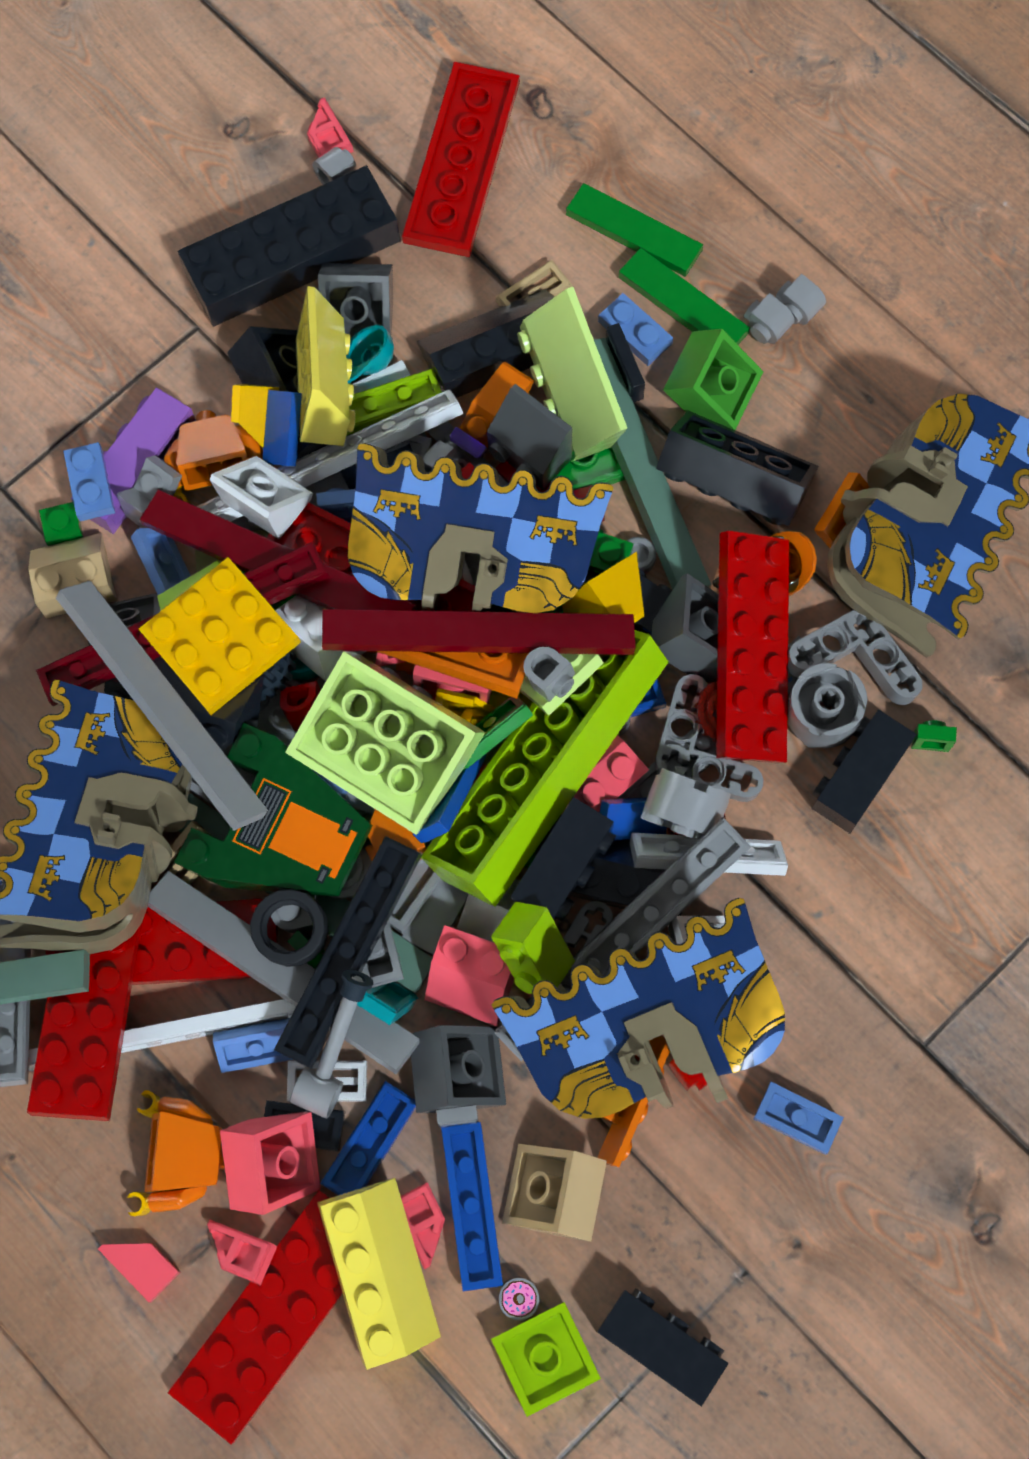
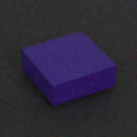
(468, 443)

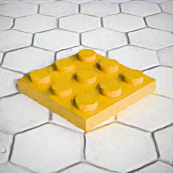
(219, 635)

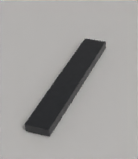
(348, 950)

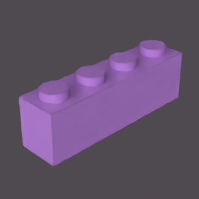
(146, 435)

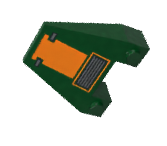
(300, 843)

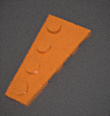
(489, 670)

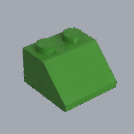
(714, 378)

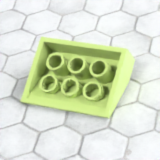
(572, 373)
(384, 741)

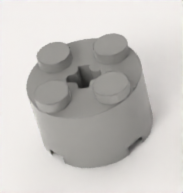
(834, 687)
(684, 804)

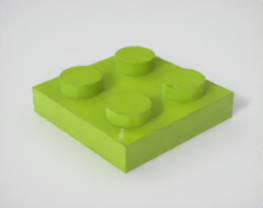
(545, 1359)

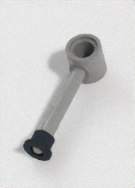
(317, 1088)

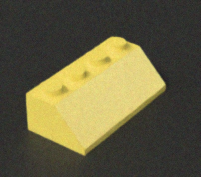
(323, 373)
(379, 1272)

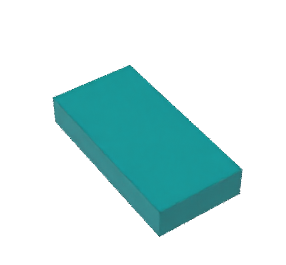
(388, 1002)

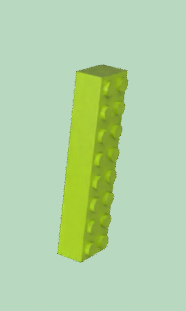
(539, 775)

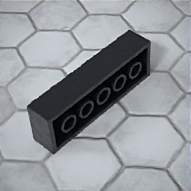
(289, 245)

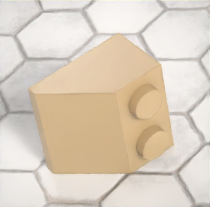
(66, 566)
(554, 1191)

